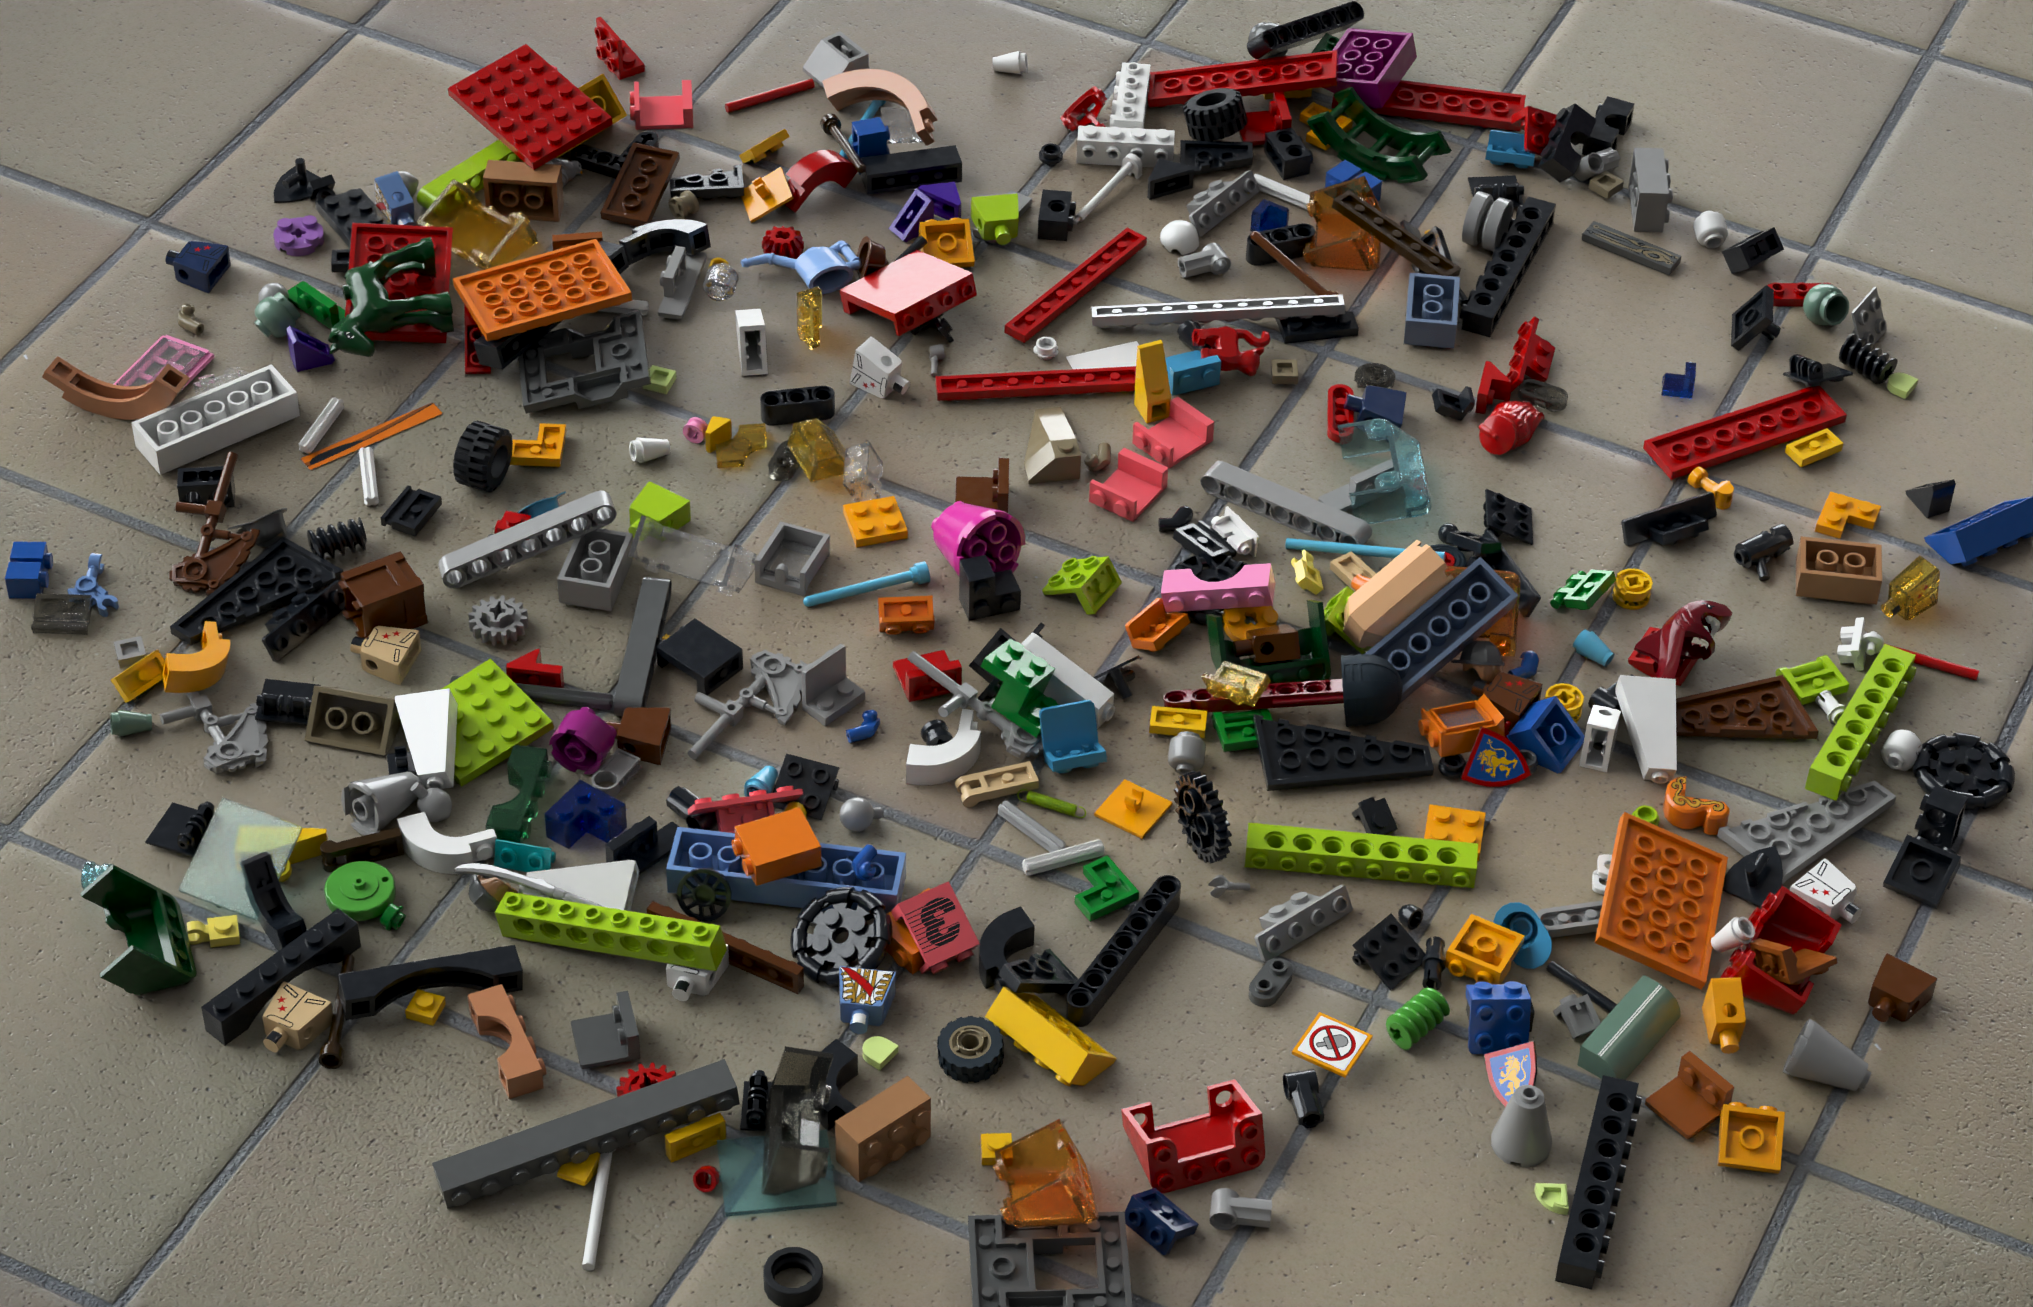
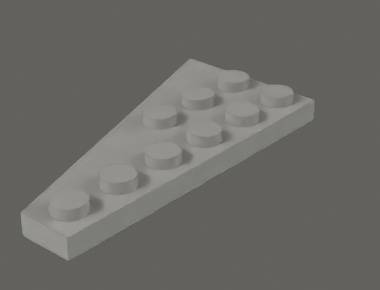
(1809, 830)

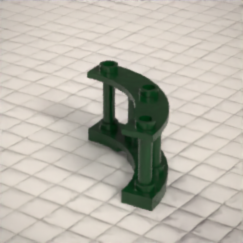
(1381, 166)

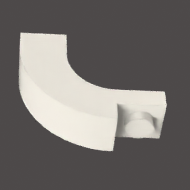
(946, 761)
(442, 852)

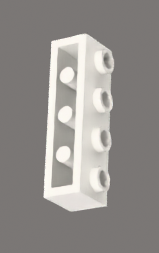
(1130, 96)
(1113, 144)

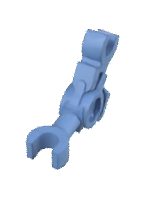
(89, 586)

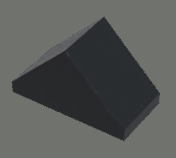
(1169, 178)
(1933, 498)

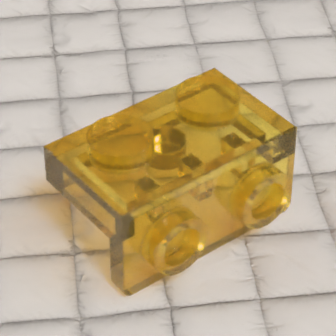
(809, 316)
(1236, 683)

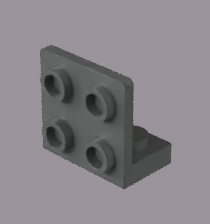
(607, 1037)

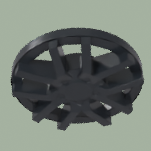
(704, 894)

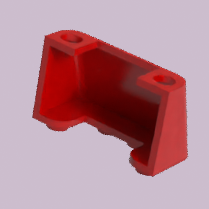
(1789, 922)
(1201, 1146)

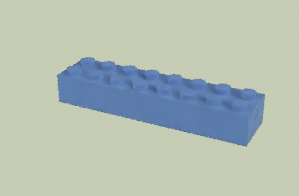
(714, 850)

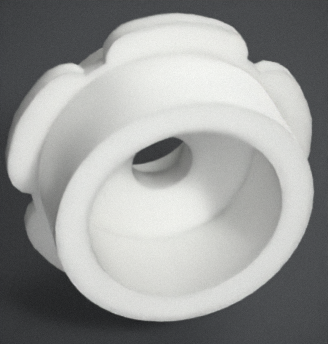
(1046, 348)

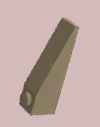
(1051, 448)

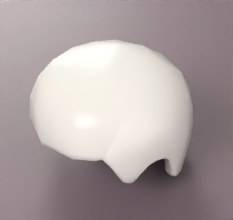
(1180, 236)

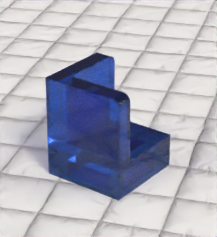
(1269, 216)
(1680, 385)

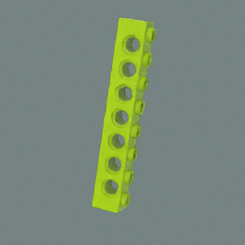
(1861, 722)
(1361, 855)
(611, 931)

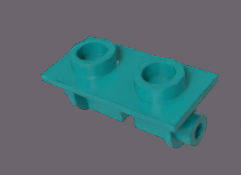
(522, 856)

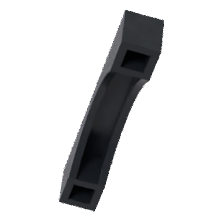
(370, 990)
(238, 1005)

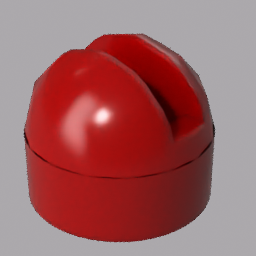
(701, 1178)

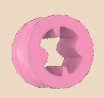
(690, 430)

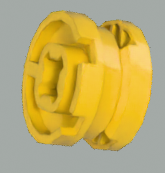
(1632, 586)
(1569, 696)

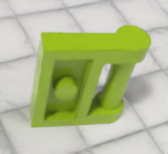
(1813, 678)

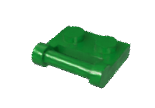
(1237, 728)

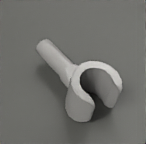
(936, 353)
(1222, 884)

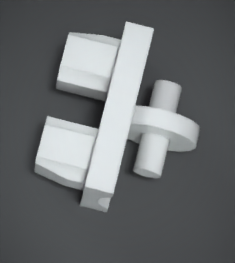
(1857, 644)

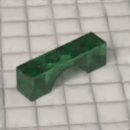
(527, 773)

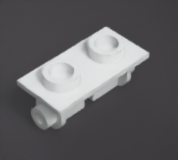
(1242, 537)

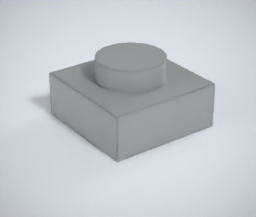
(129, 651)

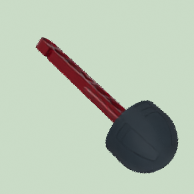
(1367, 688)

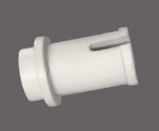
(1830, 706)

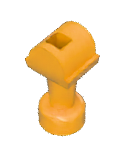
(1722, 492)

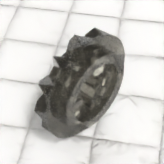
(1376, 371)

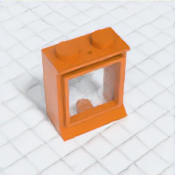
(1456, 726)

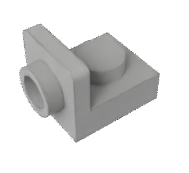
(1578, 1015)

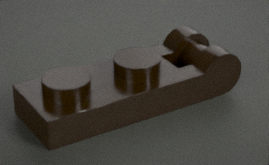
(364, 848)

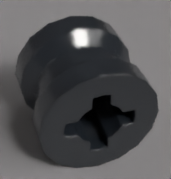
(935, 733)

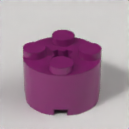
(582, 741)

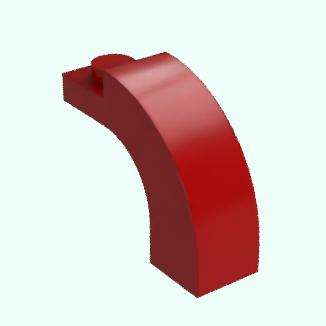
(815, 170)

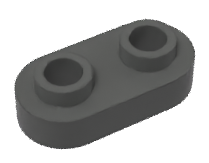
(1275, 977)

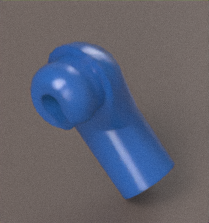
(1528, 665)

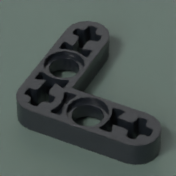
(590, 157)

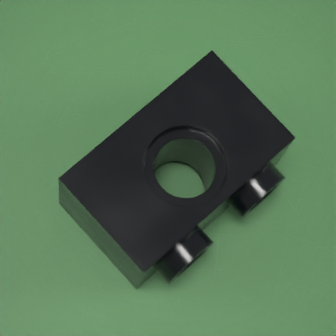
(1055, 214)

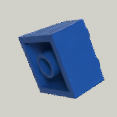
(1548, 733)

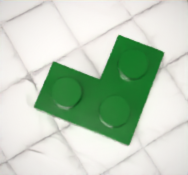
(1109, 892)

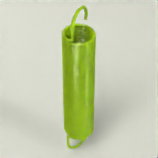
(1051, 803)

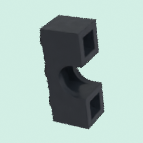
(1612, 119)
(1573, 127)

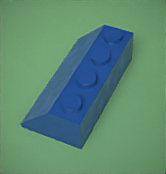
(1984, 532)

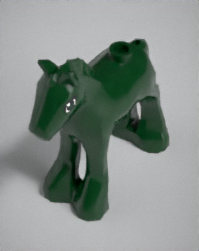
(379, 314)

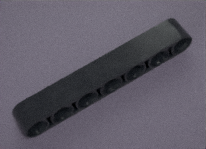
(1305, 30)
(1123, 951)

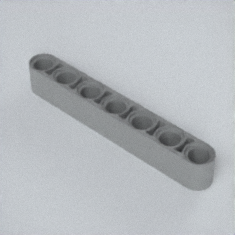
(1284, 505)
(518, 548)

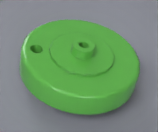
(360, 890)

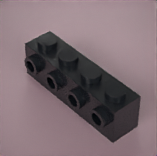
(911, 169)

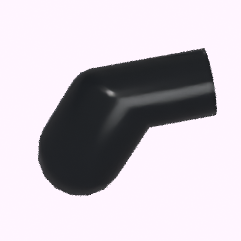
(1180, 518)

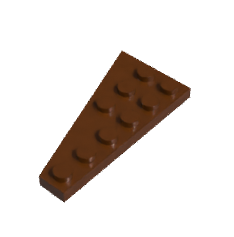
(1746, 711)

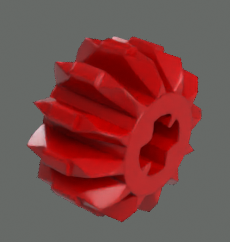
(783, 242)

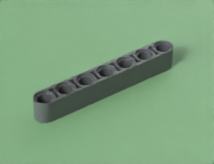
(641, 646)

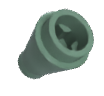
(128, 722)

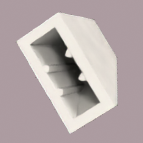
(751, 341)

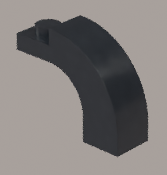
(664, 237)
(269, 902)
(1000, 940)
(842, 1070)

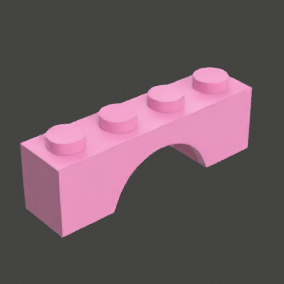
(1248, 588)

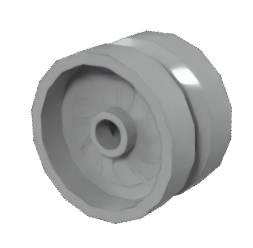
(1486, 221)

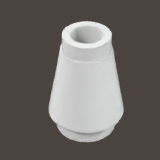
(1011, 63)
(648, 448)
(1733, 934)

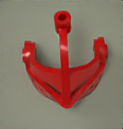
(1081, 106)

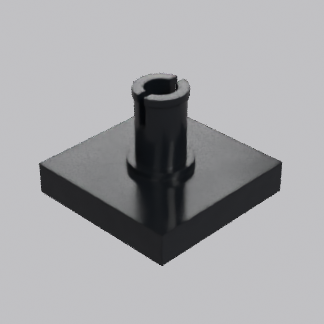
(1754, 318)

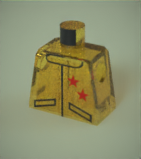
(1913, 590)

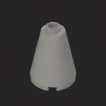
(378, 800)
(1825, 1059)
(1523, 1129)

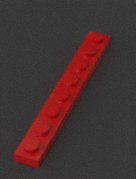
(1075, 285)
(1035, 383)

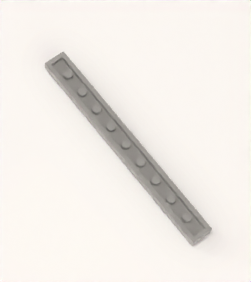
(1225, 310)

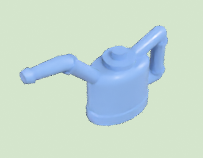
(817, 265)

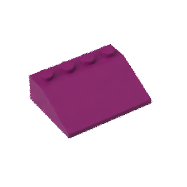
(1373, 63)

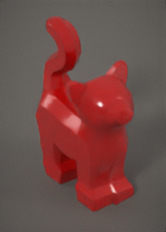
(1225, 345)

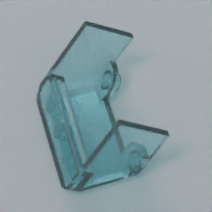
(1398, 492)

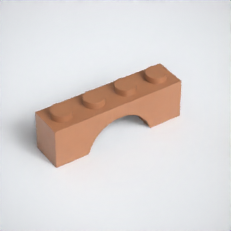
(495, 1016)

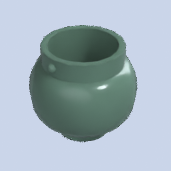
(1825, 305)
(275, 315)

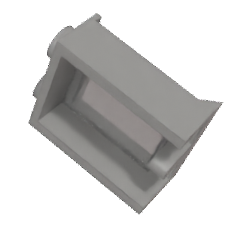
(791, 558)

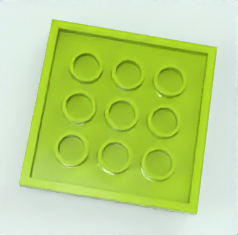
(491, 720)

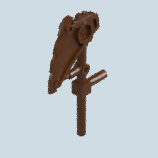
(214, 567)

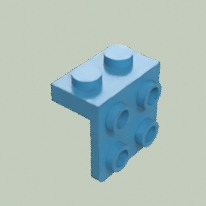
(1190, 372)
(1071, 736)

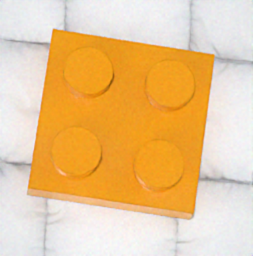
(875, 521)
(1455, 825)

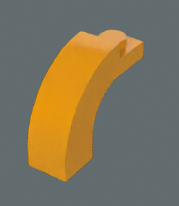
(198, 670)

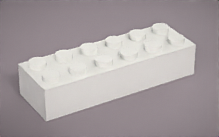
(215, 419)

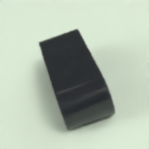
(1288, 239)
(797, 405)

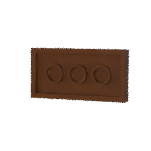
(640, 185)

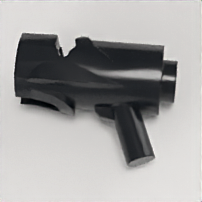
(1762, 547)

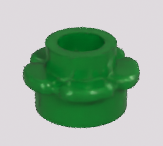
(393, 917)

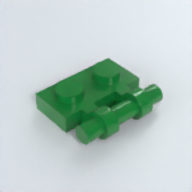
(1583, 589)

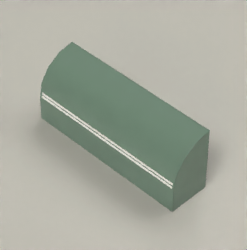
(1630, 1030)

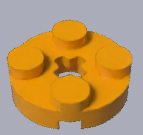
(1236, 627)

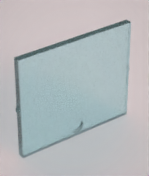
(232, 837)
(742, 1180)

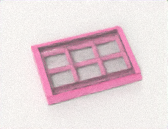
(166, 350)

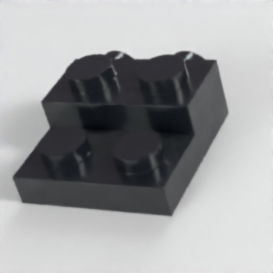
(1922, 871)

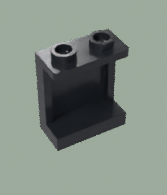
(701, 655)

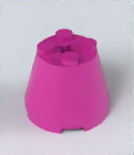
(976, 531)

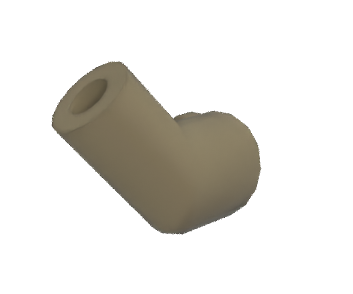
(187, 321)
(1098, 462)

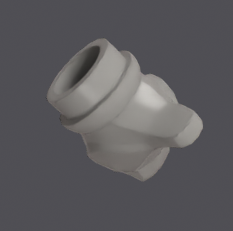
(569, 169)

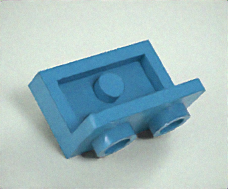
(1508, 148)

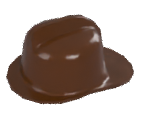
(872, 257)

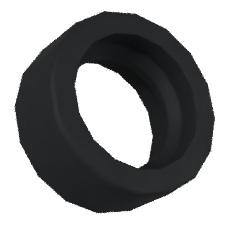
(793, 1258)

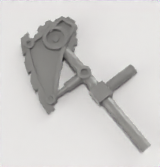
(769, 670)
(1017, 740)
(240, 747)

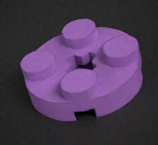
(307, 227)

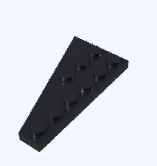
(258, 588)
(1327, 756)

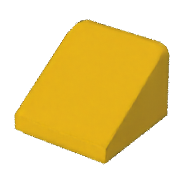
(717, 432)
(581, 1172)

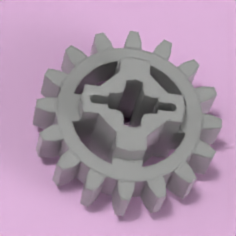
(498, 620)

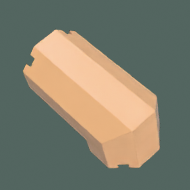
(1394, 594)

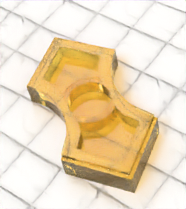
(746, 441)

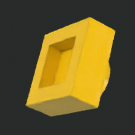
(425, 1007)
(992, 1143)

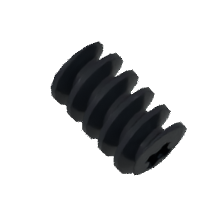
(1866, 360)
(337, 539)

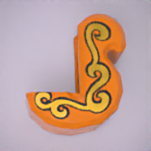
(1693, 812)

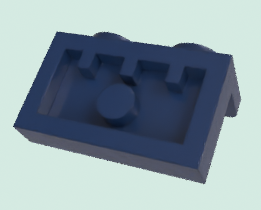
(1158, 1220)

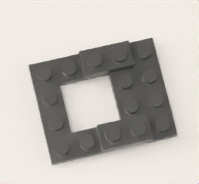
(619, 362)
(1005, 1262)

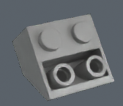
(835, 56)

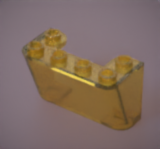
(479, 231)

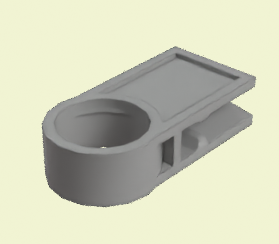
(617, 769)

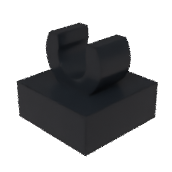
(320, 187)
(400, 761)

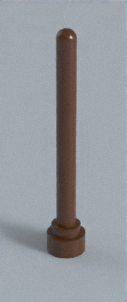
(1290, 265)

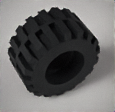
(1215, 114)
(482, 456)

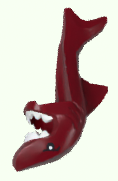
(1675, 637)

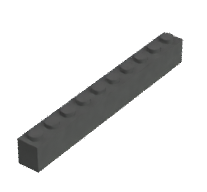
(585, 1132)

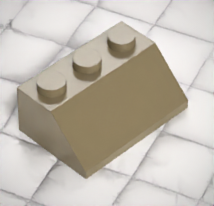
(352, 720)

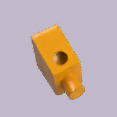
(1724, 1013)

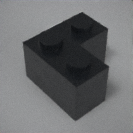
(985, 591)

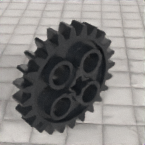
(1202, 817)

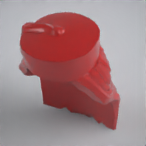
(1509, 426)

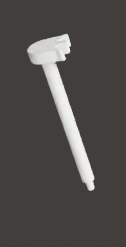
(1130, 165)

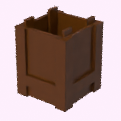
(383, 595)

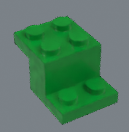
(1023, 684)

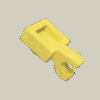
(1306, 575)
(219, 931)

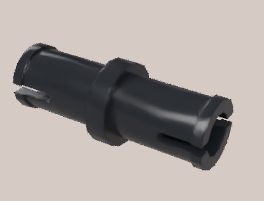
(1433, 963)

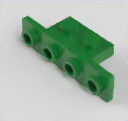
(316, 304)

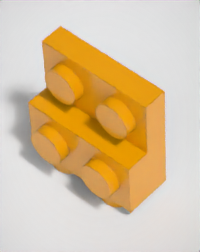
(948, 241)
(1483, 951)
(1751, 1137)

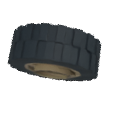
(970, 1049)

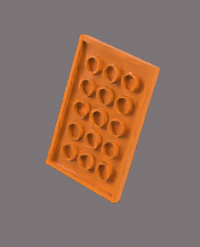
(542, 290)
(1661, 900)

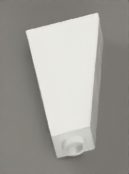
(1071, 682)
(1651, 722)
(431, 734)
(603, 883)

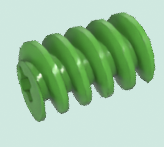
(1417, 1017)

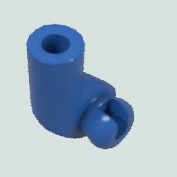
(867, 728)
(861, 863)

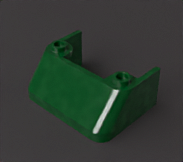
(1313, 645)
(154, 932)

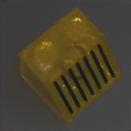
(817, 449)

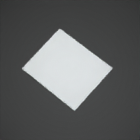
(1115, 356)

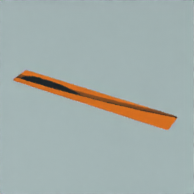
(371, 436)

